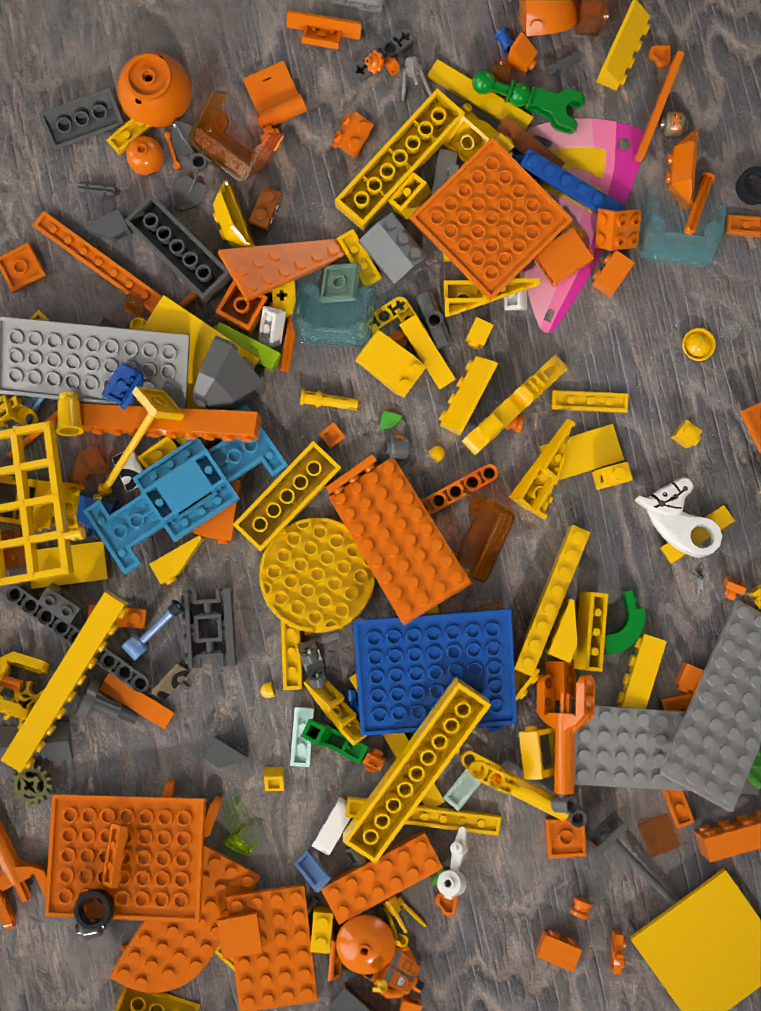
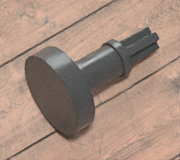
(91, 700)

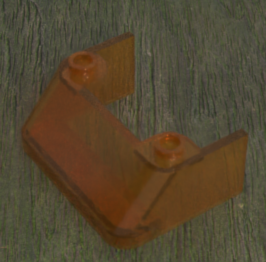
(211, 140)
(484, 537)

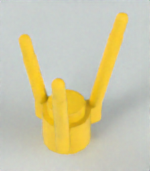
(392, 907)

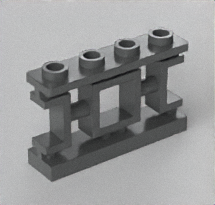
(226, 627)

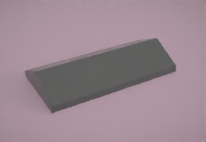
(81, 118)
(57, 745)

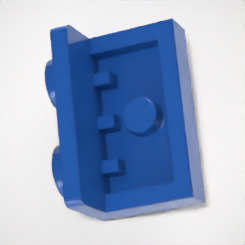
(122, 384)

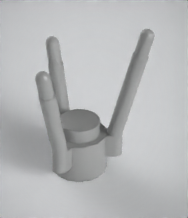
(413, 69)

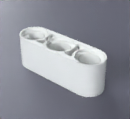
(332, 828)

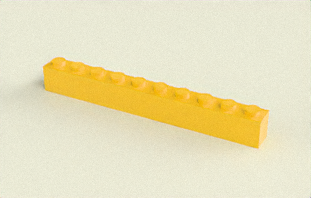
(65, 681)

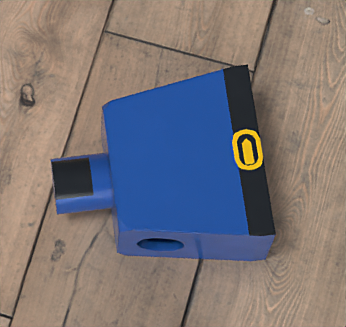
(87, 499)

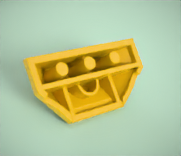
(231, 218)

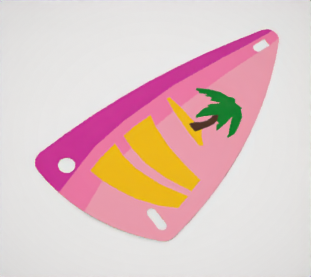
(597, 160)

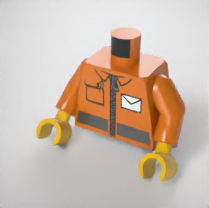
(400, 973)

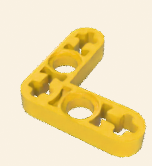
(401, 315)

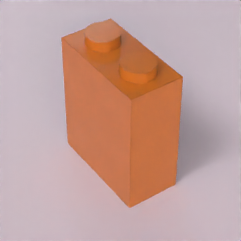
(564, 257)

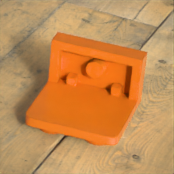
(617, 229)

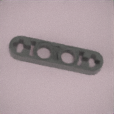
(381, 48)

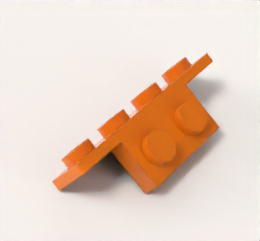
(323, 30)

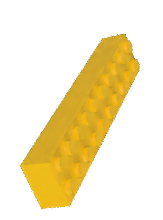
(415, 769)

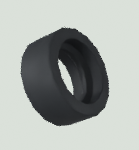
(741, 191)
(79, 913)

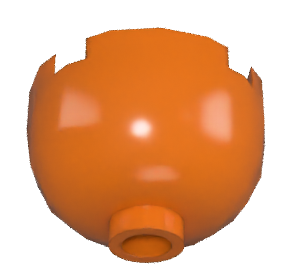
(145, 155)

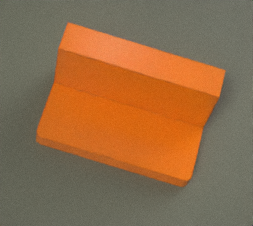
(563, 676)

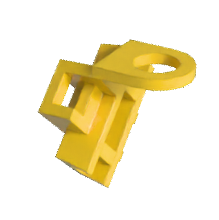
(13, 410)

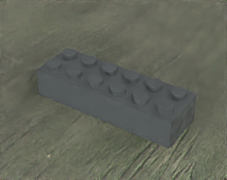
(179, 249)

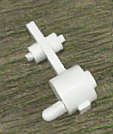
(453, 882)

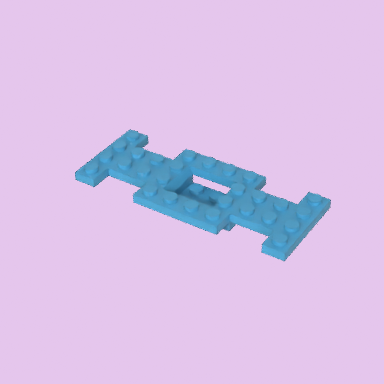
(176, 484)

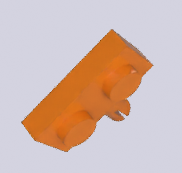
(617, 960)

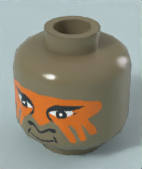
(674, 124)

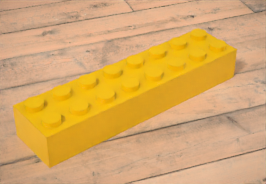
(399, 157)

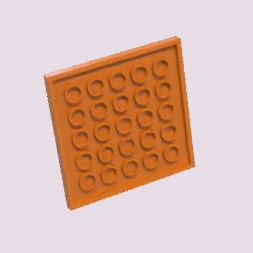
(491, 218)

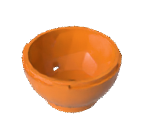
(163, 97)

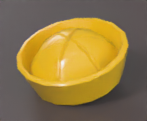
(699, 344)

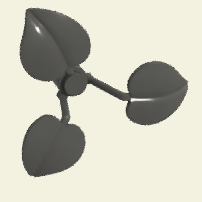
(187, 191)

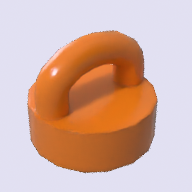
(399, 337)

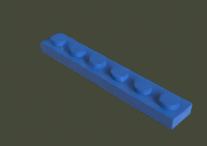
(567, 183)

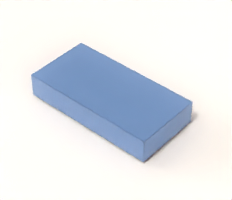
(312, 871)

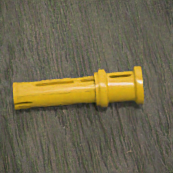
(320, 399)

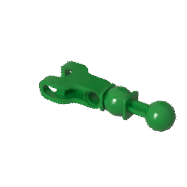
(535, 100)

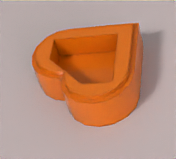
(660, 55)
(447, 906)

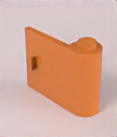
(274, 95)

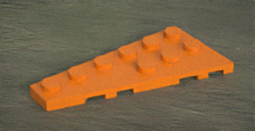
(272, 266)

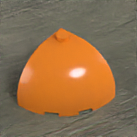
(547, 16)

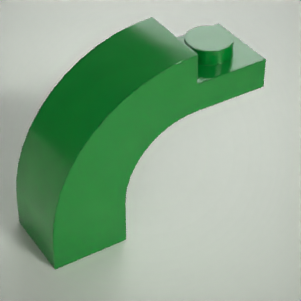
(631, 628)
(329, 736)

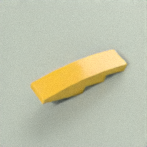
(337, 711)

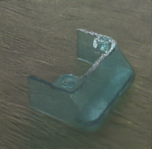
(675, 247)

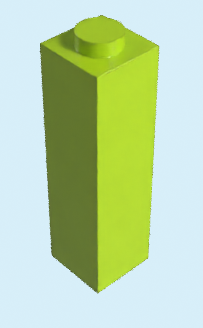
(268, 357)

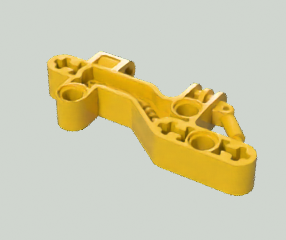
(515, 404)

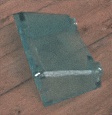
(336, 322)

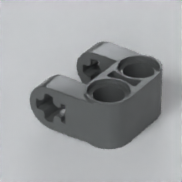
(313, 662)

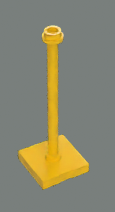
(158, 406)

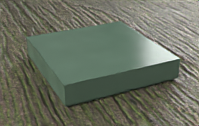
(340, 283)

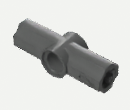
(430, 309)

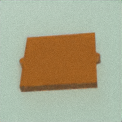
(659, 835)

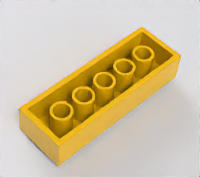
(287, 496)

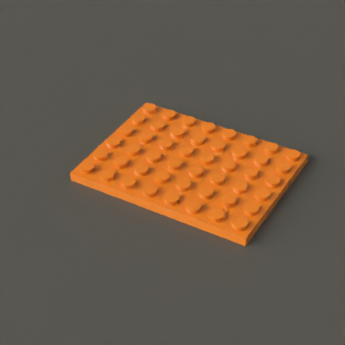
(160, 861)

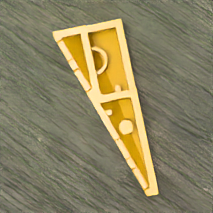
(464, 295)
(537, 485)

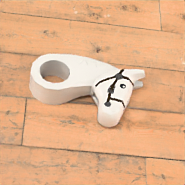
(674, 525)

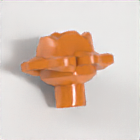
(374, 62)

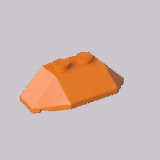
(682, 170)

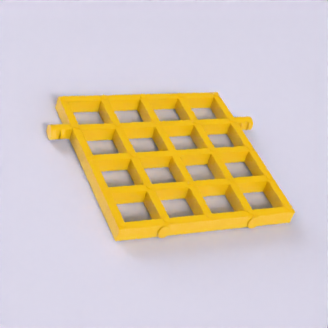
(24, 503)

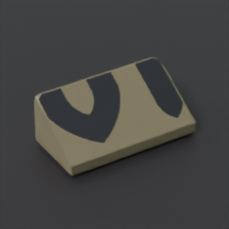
(170, 681)

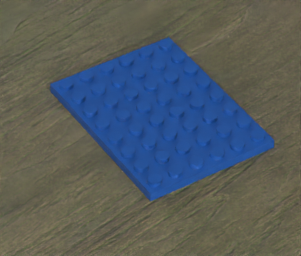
(411, 666)

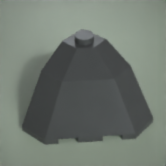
(226, 378)

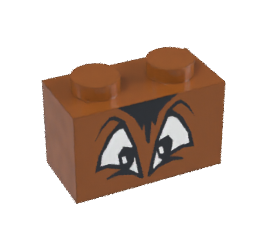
(266, 209)

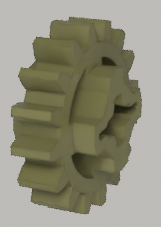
(37, 789)

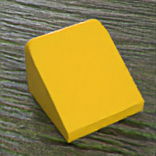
(274, 778)

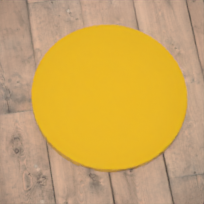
(315, 576)

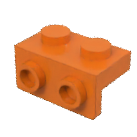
(352, 134)

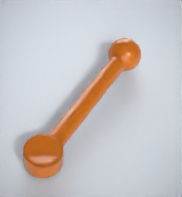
(176, 165)

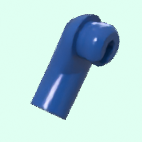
(352, 701)

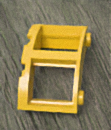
(41, 514)
(531, 752)

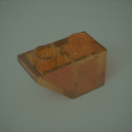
(88, 463)

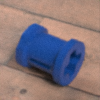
(504, 39)

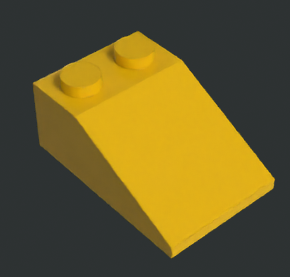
(390, 363)
(563, 637)

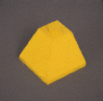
(469, 137)

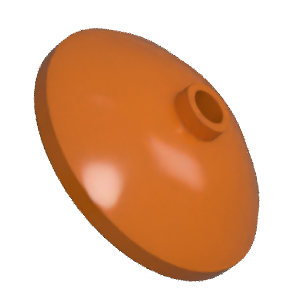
(365, 932)

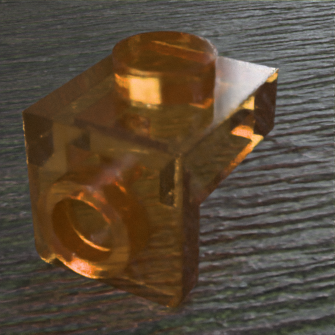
(501, 70)

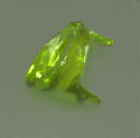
(237, 844)

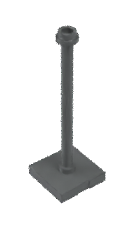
(607, 835)

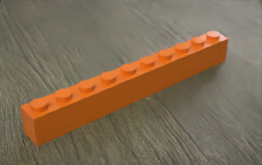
(195, 423)

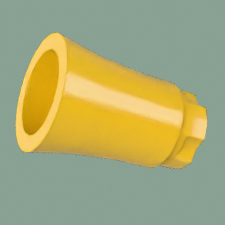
(69, 415)

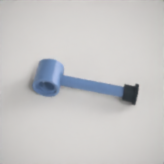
(136, 646)

